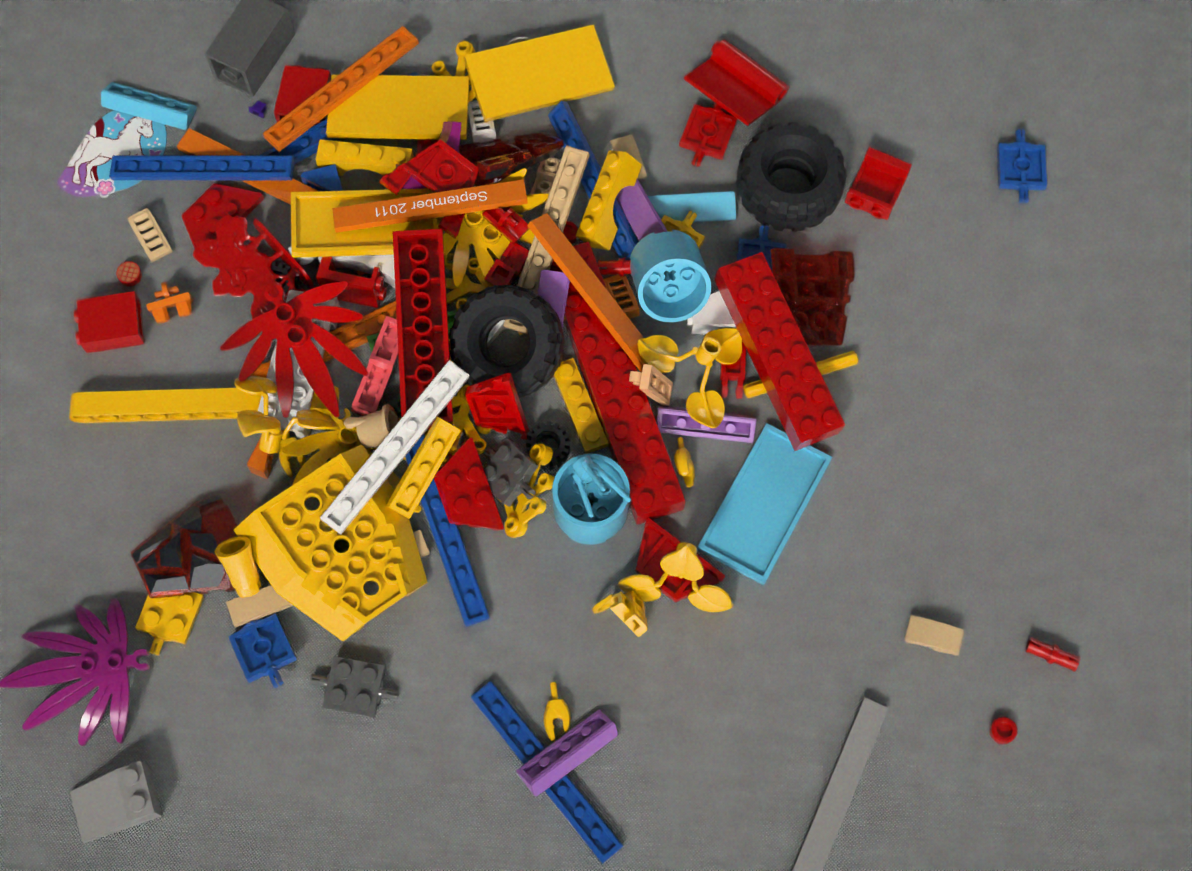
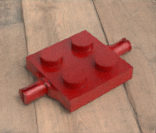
(707, 132)

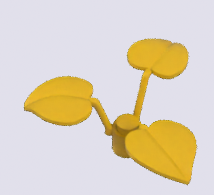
(719, 344)
(256, 422)
(685, 565)

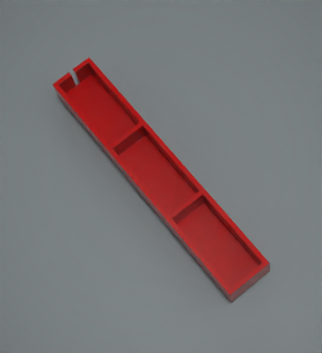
(621, 407)

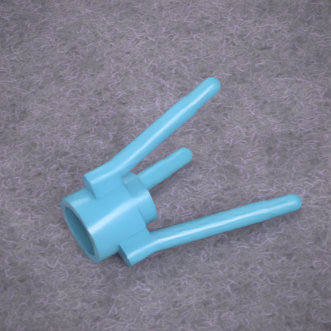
(589, 471)

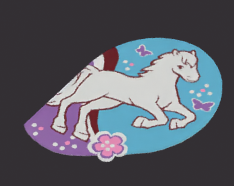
(110, 136)

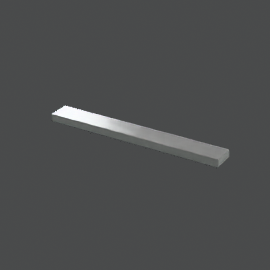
(841, 787)

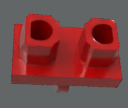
(507, 222)

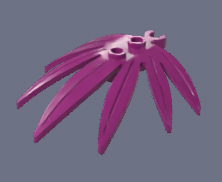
(98, 665)

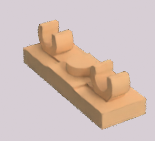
(653, 383)

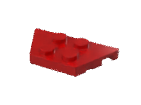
(215, 204)
(497, 405)
(466, 490)
(654, 546)

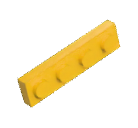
(580, 407)
(423, 467)

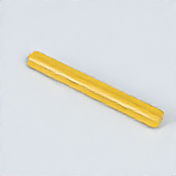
(825, 366)

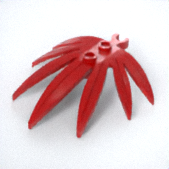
(293, 328)

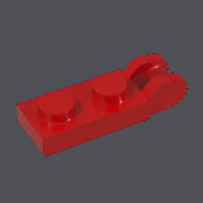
(734, 372)

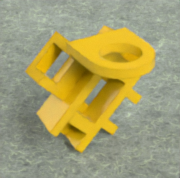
(628, 608)

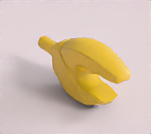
(284, 460)
(684, 463)
(556, 709)

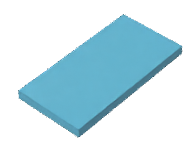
(764, 505)

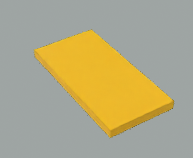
(538, 73)
(402, 108)
(314, 228)

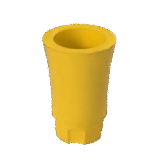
(239, 565)

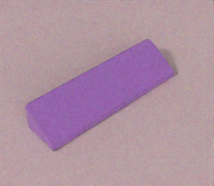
(639, 211)
(554, 289)
(733, 426)
(567, 752)

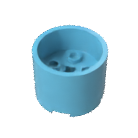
(670, 276)
(608, 508)

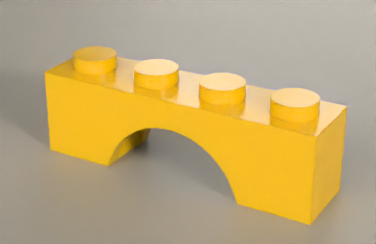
(361, 156)
(598, 222)

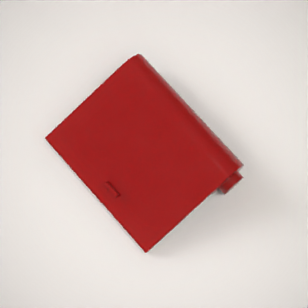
(737, 83)

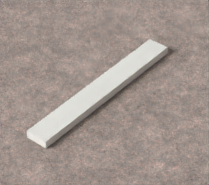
(394, 447)

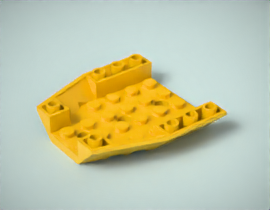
(300, 556)

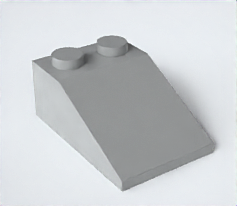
(115, 802)

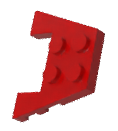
(439, 170)

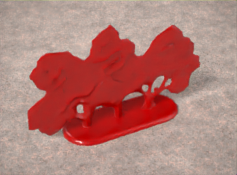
(243, 266)

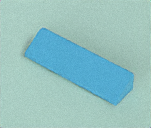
(148, 105)
(707, 206)

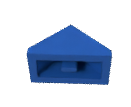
(322, 179)

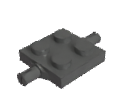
(509, 472)
(354, 686)

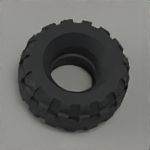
(795, 149)
(483, 312)

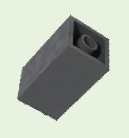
(250, 44)

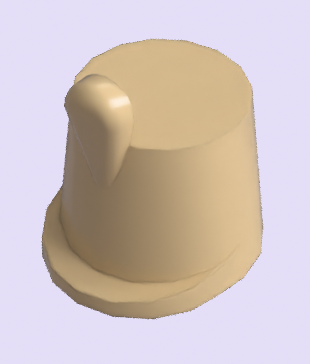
(374, 426)

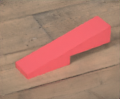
(379, 368)

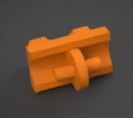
(160, 308)

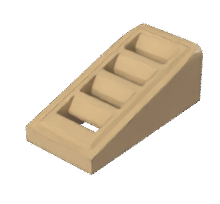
(143, 221)

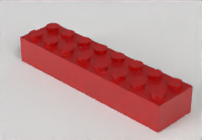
(421, 313)
(778, 351)

